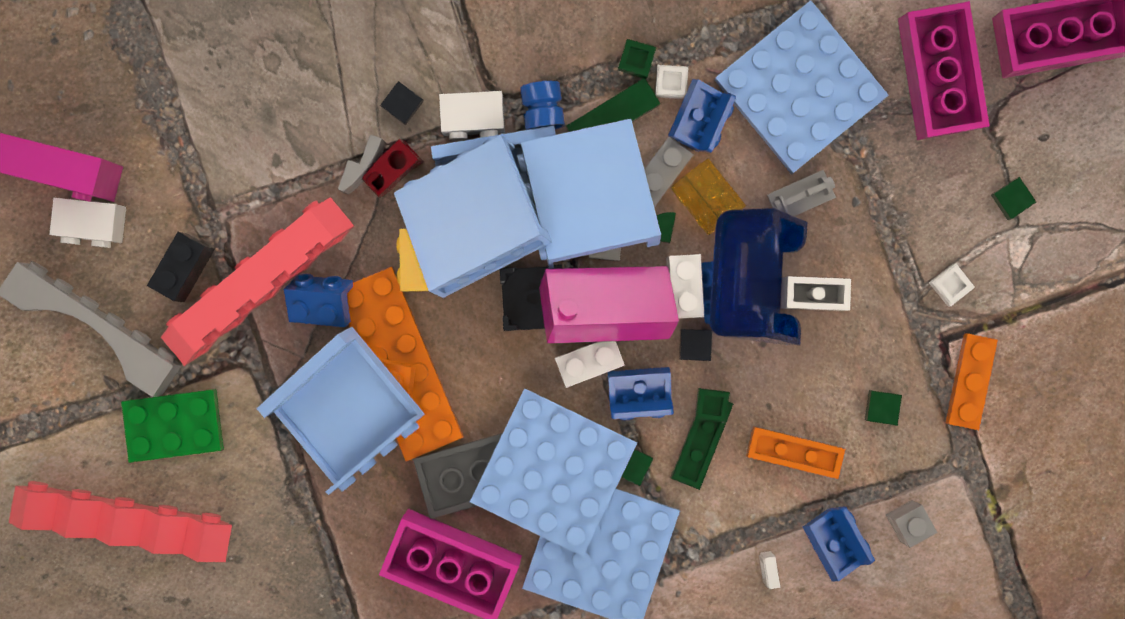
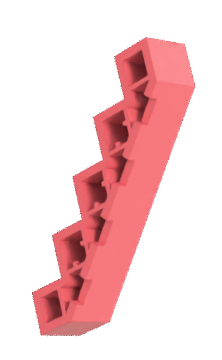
(256, 280)
(120, 522)

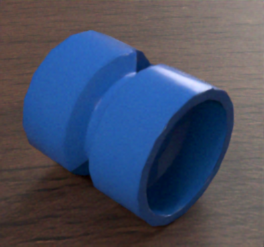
(542, 101)

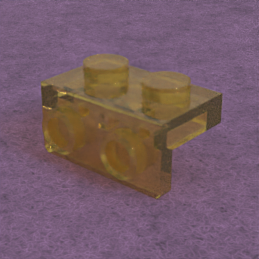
(706, 195)

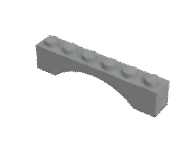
(142, 362)

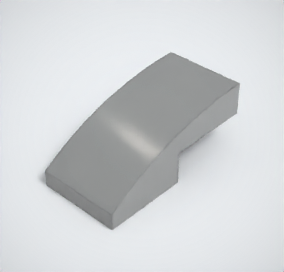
(354, 171)

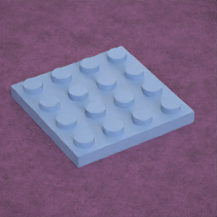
(801, 87)
(553, 472)
(618, 566)

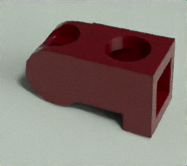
(391, 168)

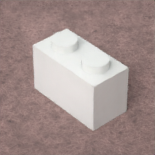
(472, 114)
(88, 221)
(687, 284)
(815, 293)
(589, 362)

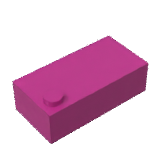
(1059, 35)
(943, 70)
(59, 168)
(608, 304)
(450, 565)

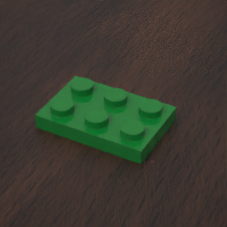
(172, 425)

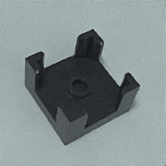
(522, 297)

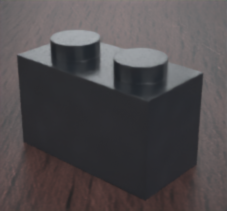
(180, 267)

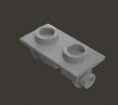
(803, 194)

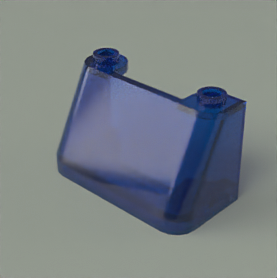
(750, 275)

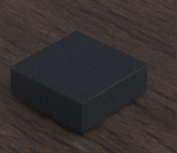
(402, 103)
(695, 345)

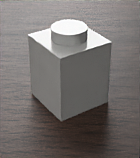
(911, 523)

